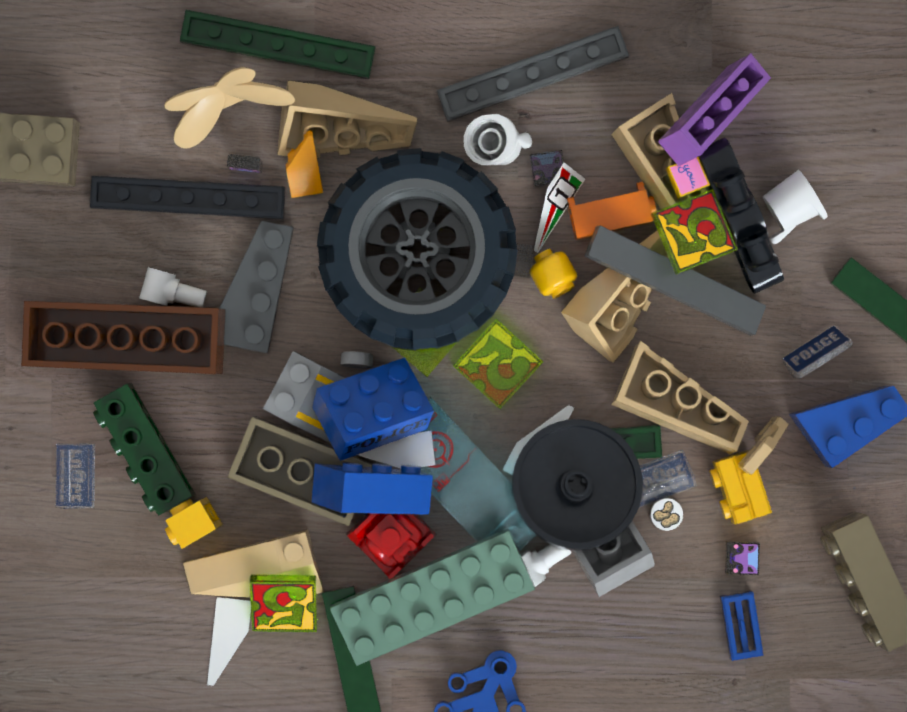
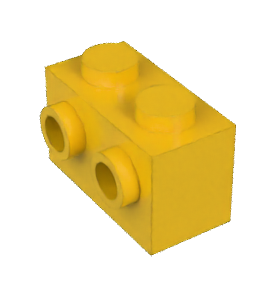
(191, 522)

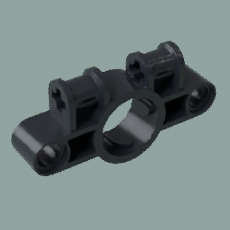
(742, 216)

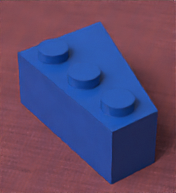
(850, 423)
(372, 489)

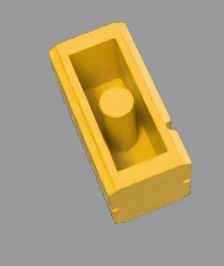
(742, 492)

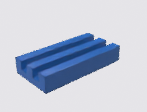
(737, 598)

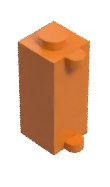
(612, 213)

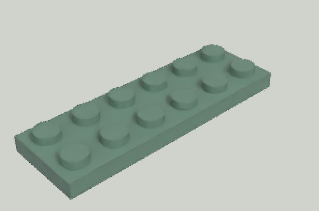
(432, 597)

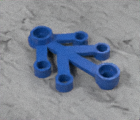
(484, 700)

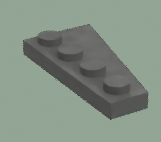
(256, 289)

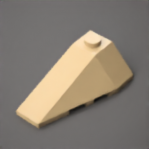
(340, 122)
(609, 307)
(230, 570)

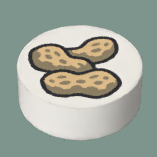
(666, 514)

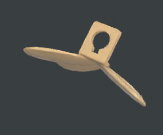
(205, 103)

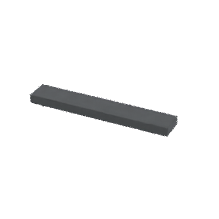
(532, 73)
(686, 287)

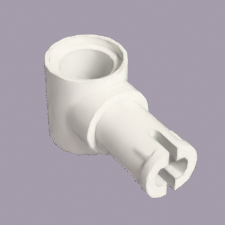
(165, 288)
(539, 562)

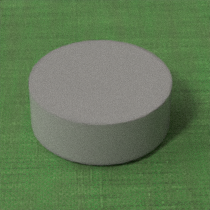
(356, 360)

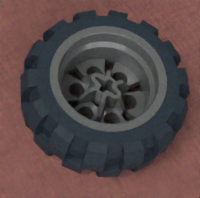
(420, 184)

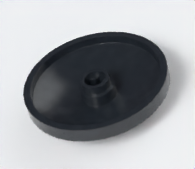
(577, 484)

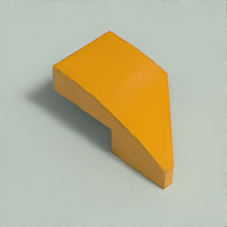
(303, 168)

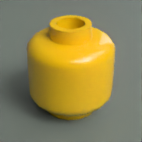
(553, 273)

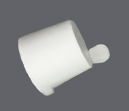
(494, 140)
(792, 203)

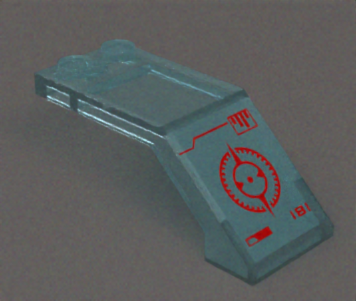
(471, 484)

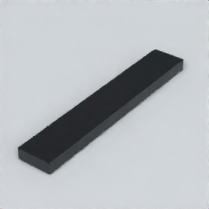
(187, 197)

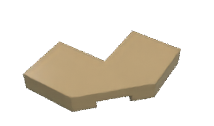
(765, 443)

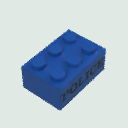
(372, 408)

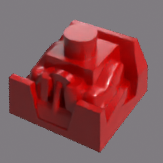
(391, 539)

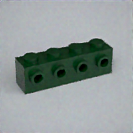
(143, 448)

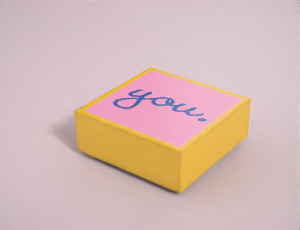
(687, 177)

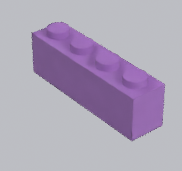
(714, 110)

